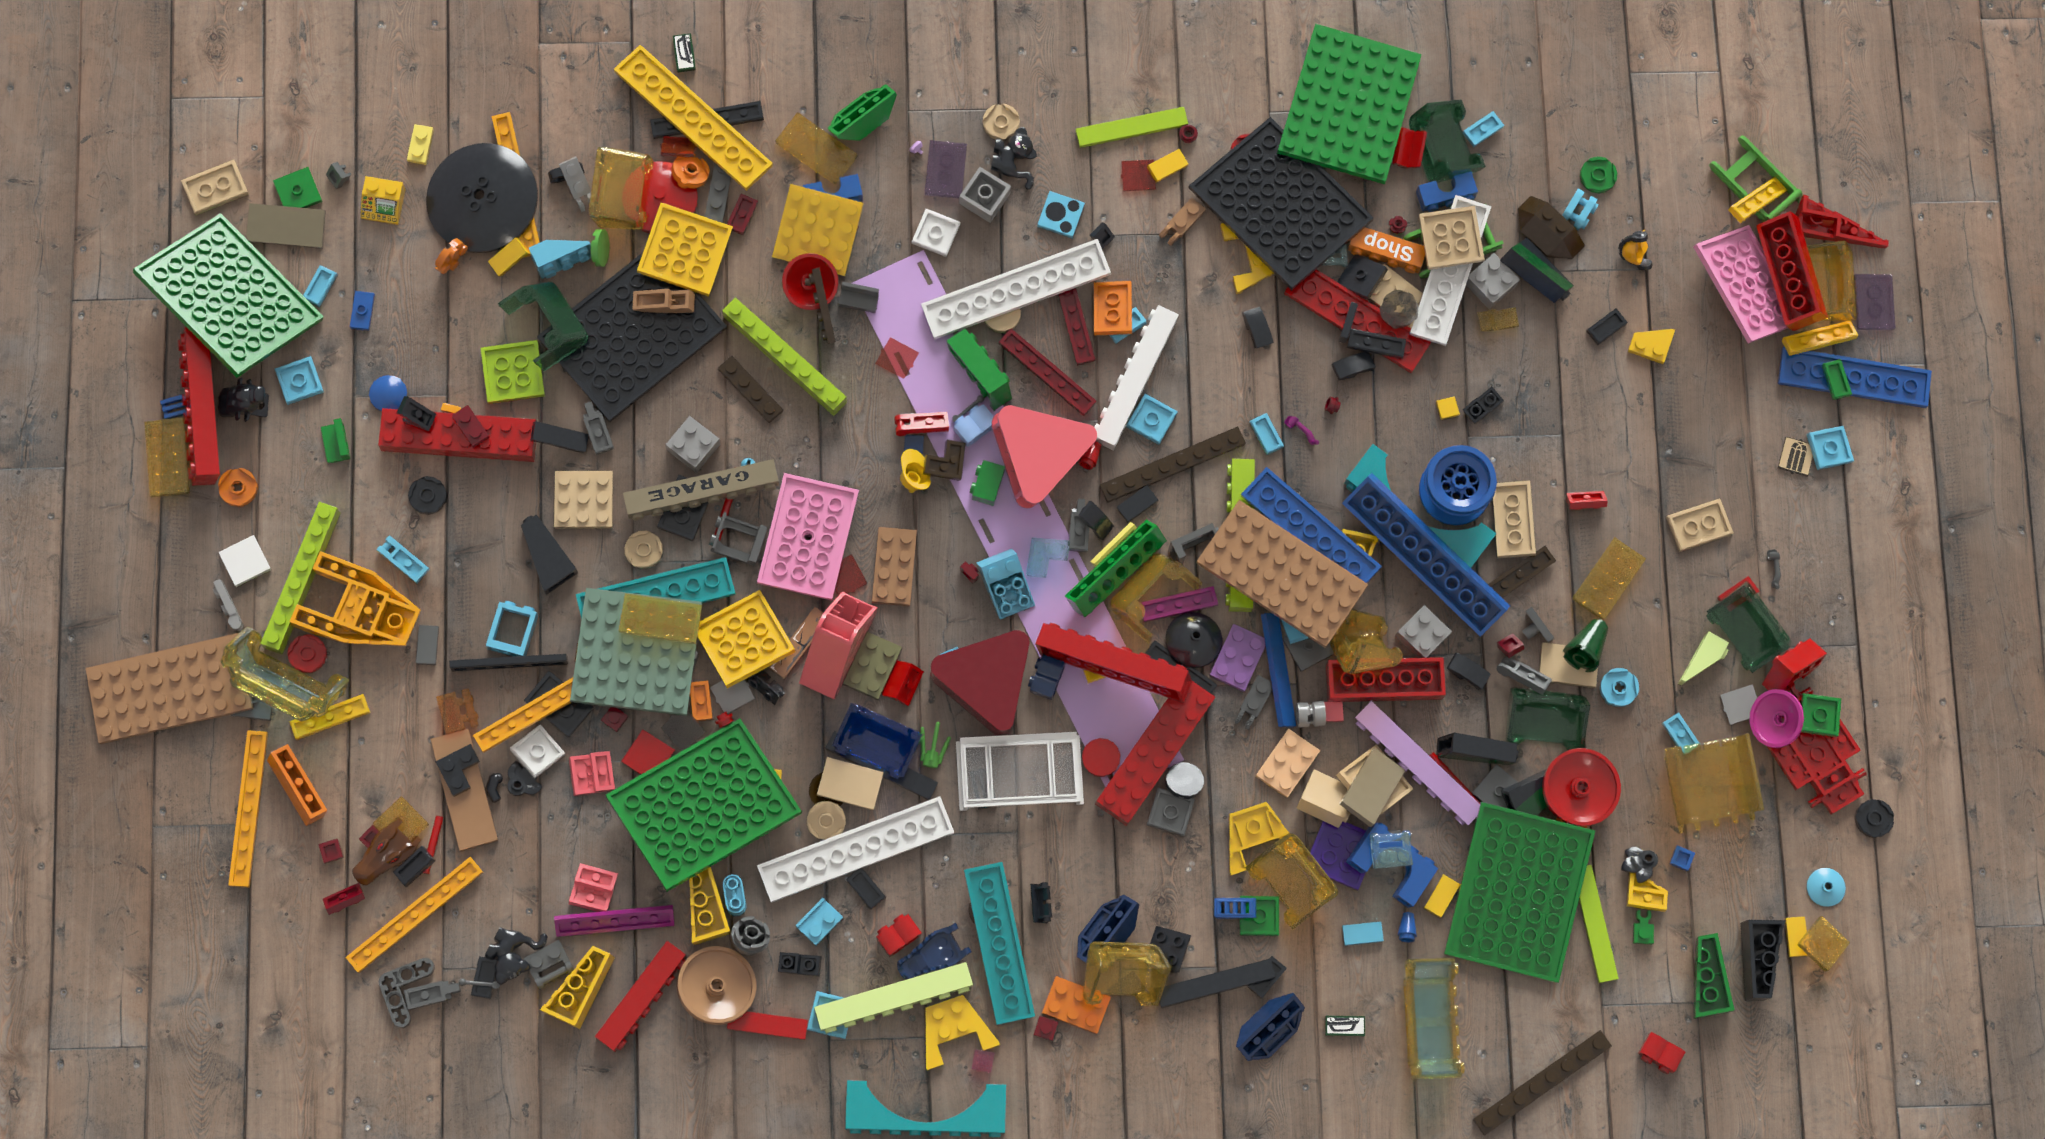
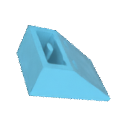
(558, 255)
(1006, 583)

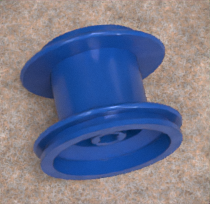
(1464, 464)

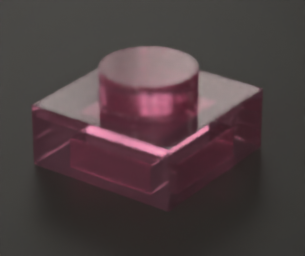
(982, 1061)

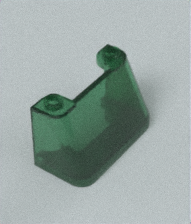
(1445, 145)
(1750, 626)
(1547, 717)

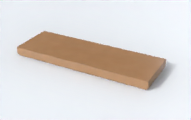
(470, 809)

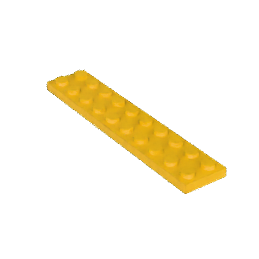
(693, 117)

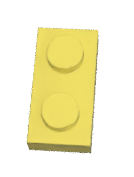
(420, 144)

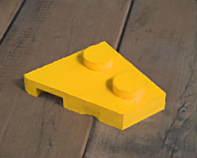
(1652, 344)
(1646, 895)

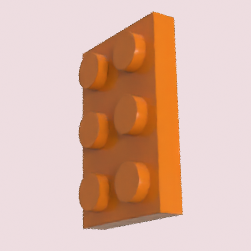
(1112, 308)
(1068, 1005)

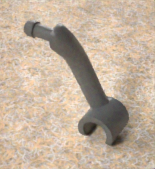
(1773, 555)

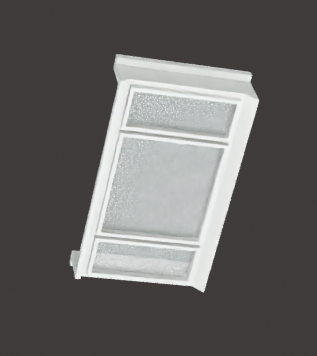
(1019, 770)

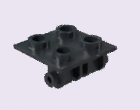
(1172, 945)

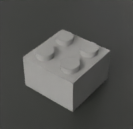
(985, 194)
(1492, 281)
(693, 444)
(1423, 633)

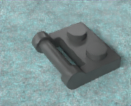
(546, 958)

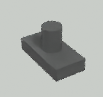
(1536, 627)

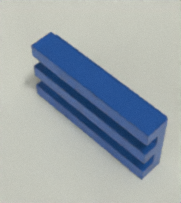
(169, 401)

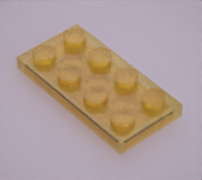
(816, 148)
(166, 457)
(1608, 578)
(660, 618)

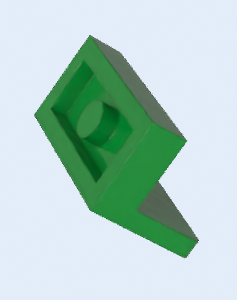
(335, 442)

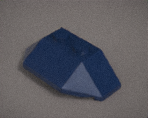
(1110, 923)
(1270, 1027)

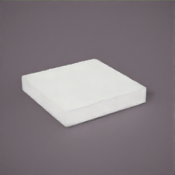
(936, 232)
(244, 561)
(537, 751)

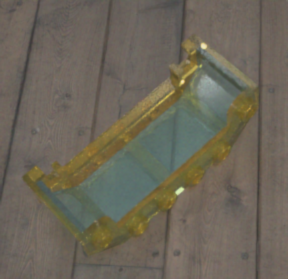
(277, 682)
(1431, 1018)

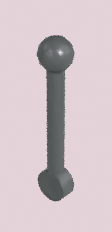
(980, 398)
(495, 985)

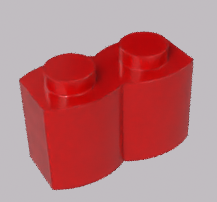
(898, 935)
(1661, 1052)

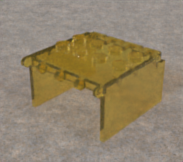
(1713, 781)

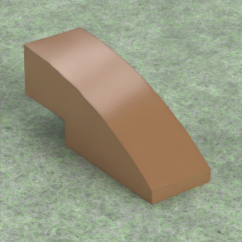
(664, 301)

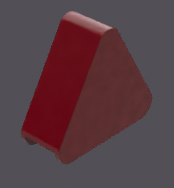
(985, 678)

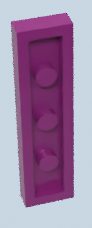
(1179, 604)

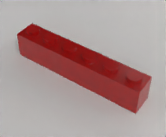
(641, 996)

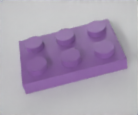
(1238, 658)

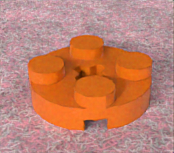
(687, 179)
(449, 258)
(237, 476)

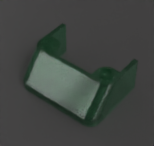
(567, 332)

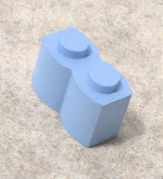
(974, 425)

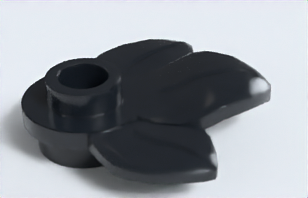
(521, 775)
(1637, 864)

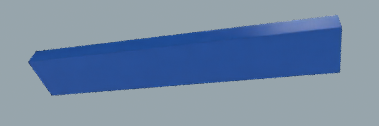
(1278, 670)

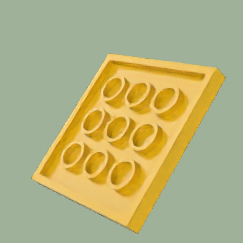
(818, 225)
(684, 249)
(744, 639)

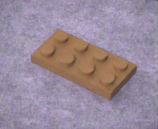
(894, 566)

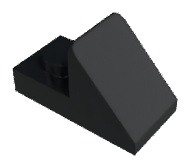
(416, 414)

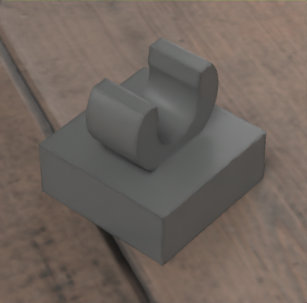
(337, 175)

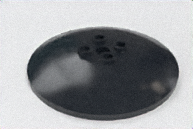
(500, 214)

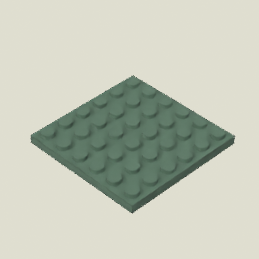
(629, 668)

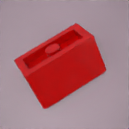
(1409, 148)
(902, 682)

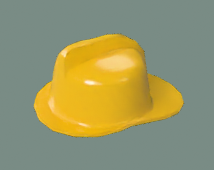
(912, 471)

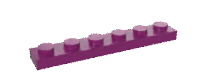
(614, 920)

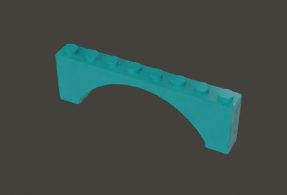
(1465, 543)
(868, 1114)

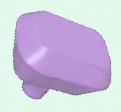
(916, 147)

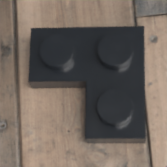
(453, 766)

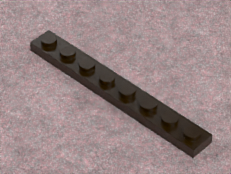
(1172, 464)
(1542, 1082)

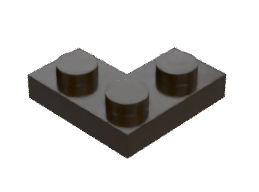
(948, 466)

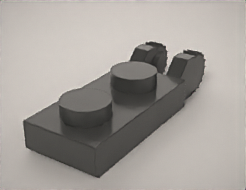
(1524, 674)
(1255, 700)

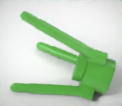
(932, 759)

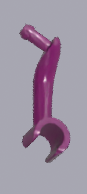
(1294, 421)

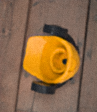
(1634, 248)

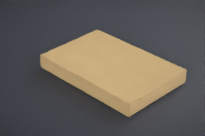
(214, 187)
(1699, 525)
(1556, 667)
(850, 783)

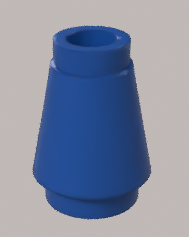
(1407, 928)

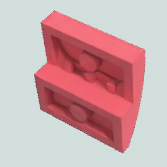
(591, 773)
(593, 888)

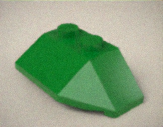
(863, 114)

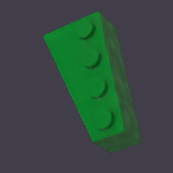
(980, 368)
(1712, 987)

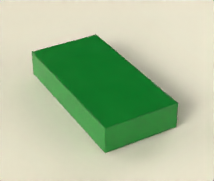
(1836, 379)

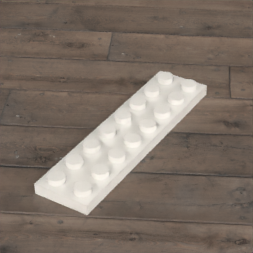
(1445, 289)

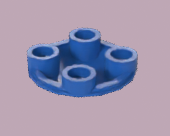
(387, 392)

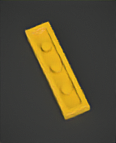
(1757, 200)
(1819, 338)
(336, 715)

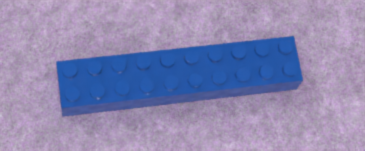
(1426, 554)

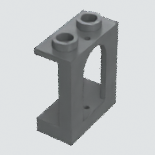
(738, 525)
(1187, 541)

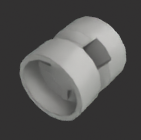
(1317, 712)

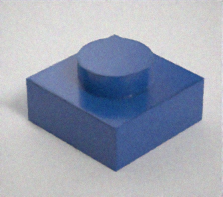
(1682, 858)

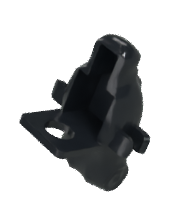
(243, 400)

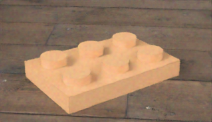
(1287, 763)

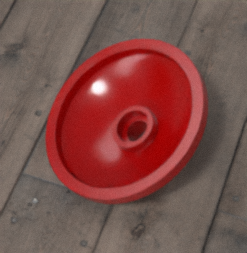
(798, 271)

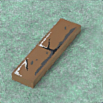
(801, 642)

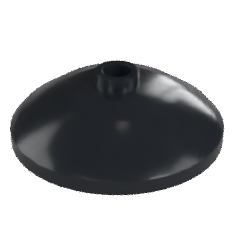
(1189, 650)

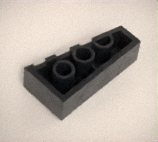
(1760, 956)

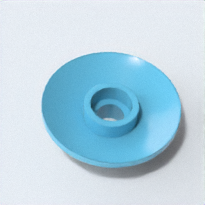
(1817, 890)

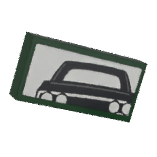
(684, 52)
(1345, 1026)

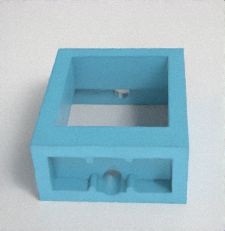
(509, 649)

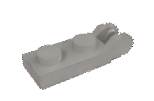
(576, 181)
(228, 606)

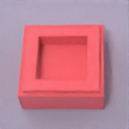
(1334, 711)

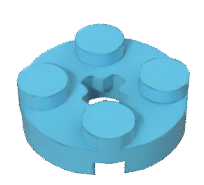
(1626, 679)

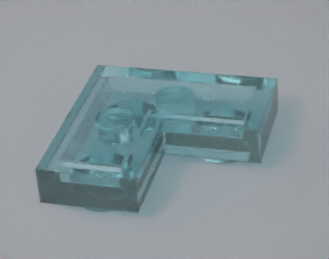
(1041, 551)

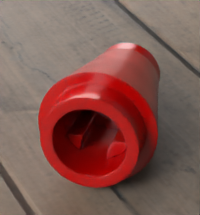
(1090, 457)

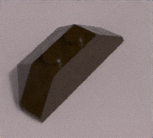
(1548, 229)

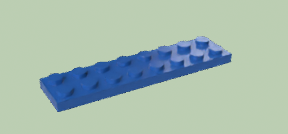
(1865, 377)
(1294, 514)

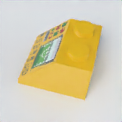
(382, 200)

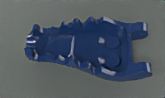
(935, 953)

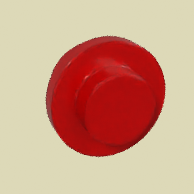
(724, 719)

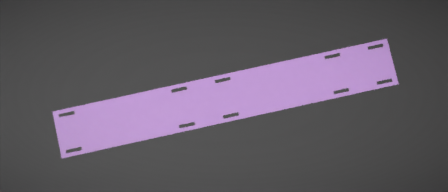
(941, 385)

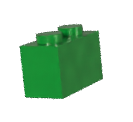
(987, 483)

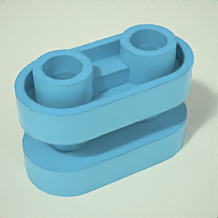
(1589, 207)
(734, 895)

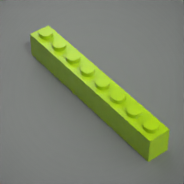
(784, 356)
(1241, 476)
(300, 577)

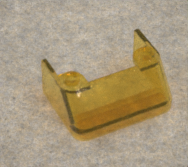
(1126, 603)

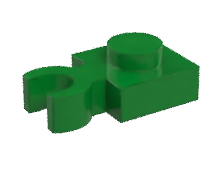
(1643, 932)

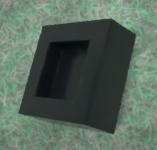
(1103, 235)

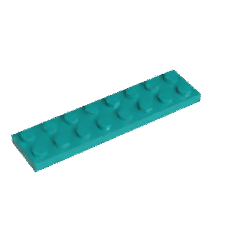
(695, 583)
(999, 943)

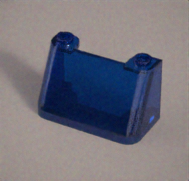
(877, 740)

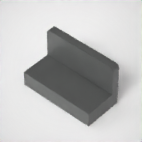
(858, 297)

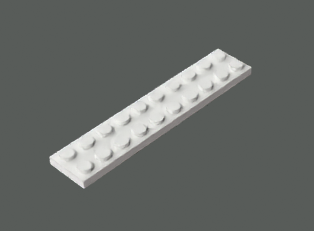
(1016, 289)
(855, 849)

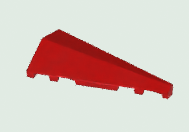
(1825, 224)

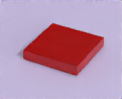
(646, 753)

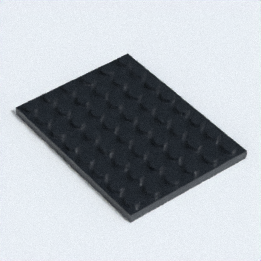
(1280, 205)
(631, 348)

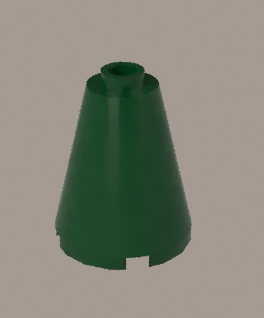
(1587, 646)

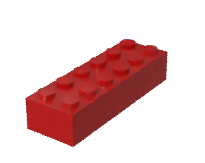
(1792, 271)
(1404, 682)

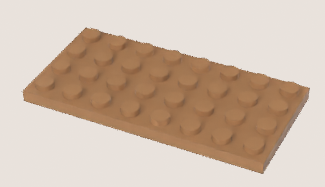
(1282, 573)
(163, 690)

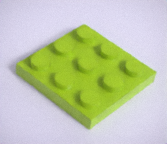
(512, 372)

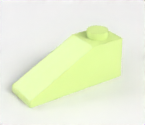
(1707, 654)

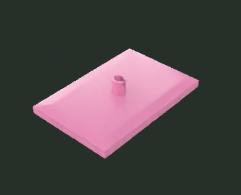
(1744, 281)
(804, 511)

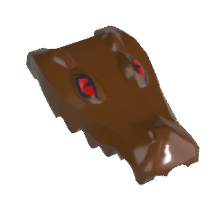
(386, 851)

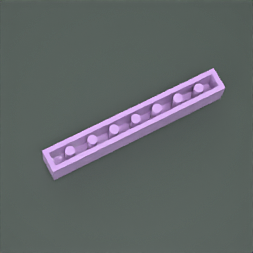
(1419, 763)

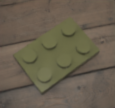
(872, 665)

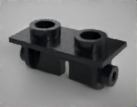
(770, 691)
(1040, 909)

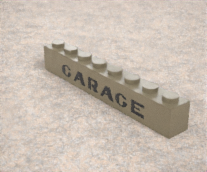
(701, 489)

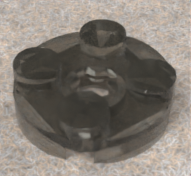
(1401, 319)

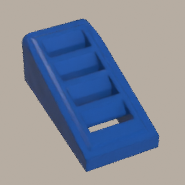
(1235, 915)

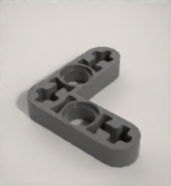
(399, 982)

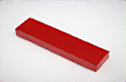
(770, 1025)

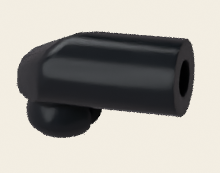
(491, 786)

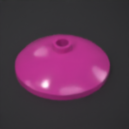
(1767, 715)

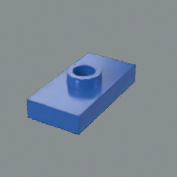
(362, 310)

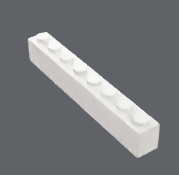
(1136, 376)

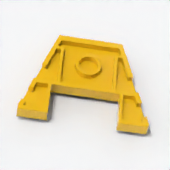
(1258, 269)
(1249, 829)
(950, 1021)

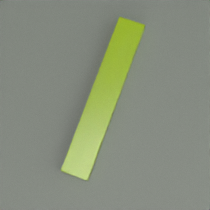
(1131, 127)
(1596, 929)

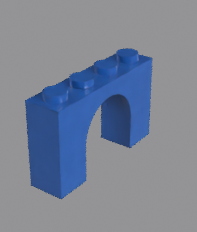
(1416, 876)

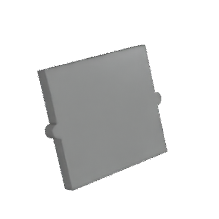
(733, 697)
(1739, 703)

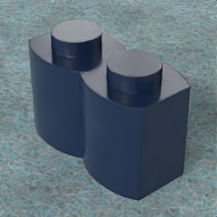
(1047, 676)

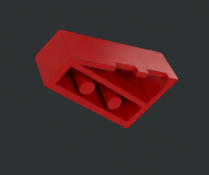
(1793, 665)

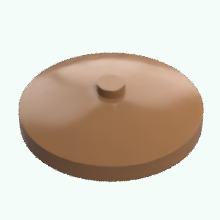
(716, 985)

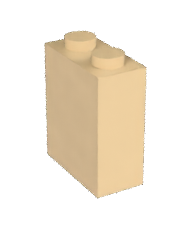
(1323, 799)

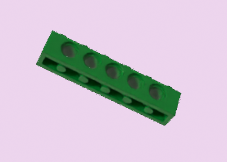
(1115, 568)

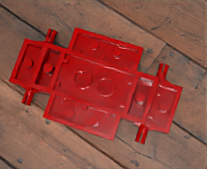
(1823, 763)

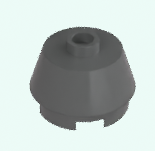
(750, 936)

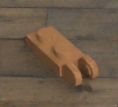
(1183, 220)

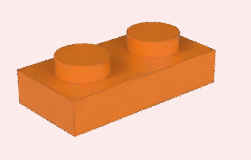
(701, 701)

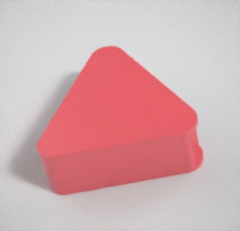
(1038, 450)
(836, 644)

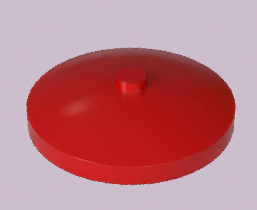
(662, 188)
(1581, 787)

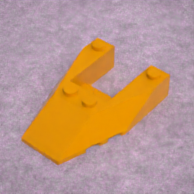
(367, 611)

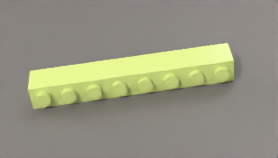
(892, 997)

